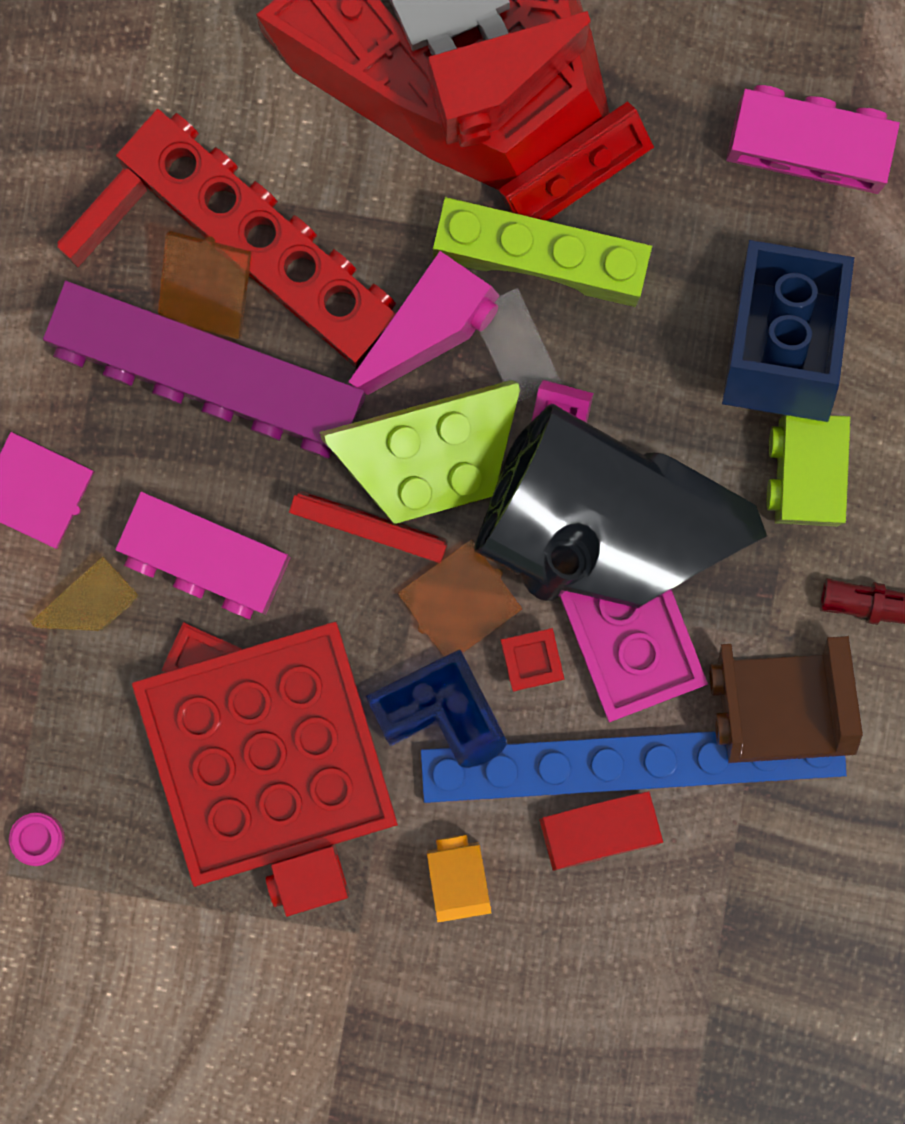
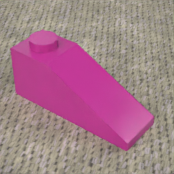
(433, 319)

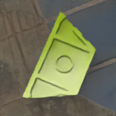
(430, 452)

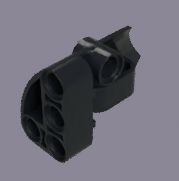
(606, 519)

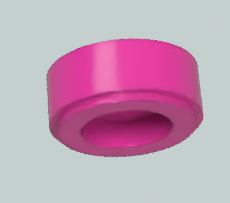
(36, 838)

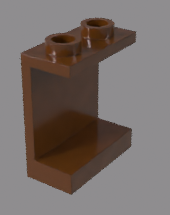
(787, 705)

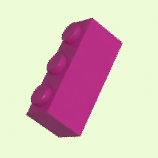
(813, 139)
(202, 556)

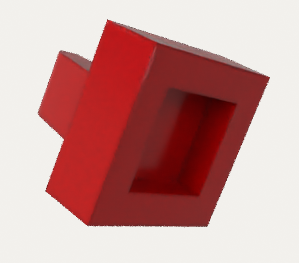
(532, 659)

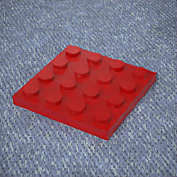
(264, 753)

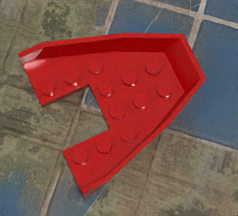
(367, 64)

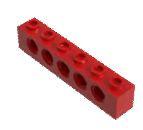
(167, 139)

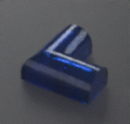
(442, 695)

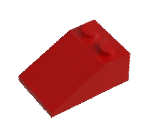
(493, 79)

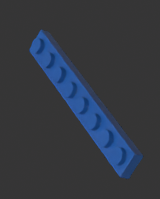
(607, 766)

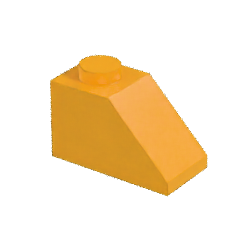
(458, 879)

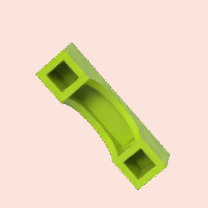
(568, 255)

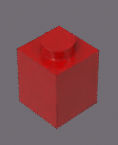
(307, 881)

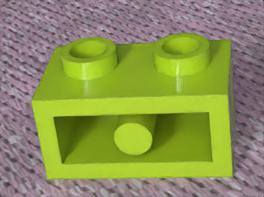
(809, 471)

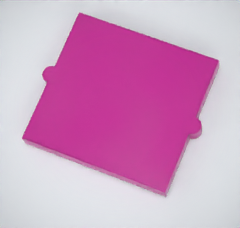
(39, 490)

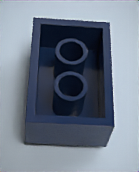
(789, 331)

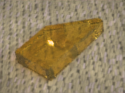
(90, 601)

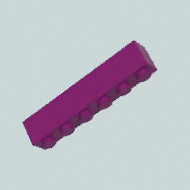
(200, 367)

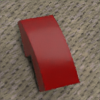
(601, 830)

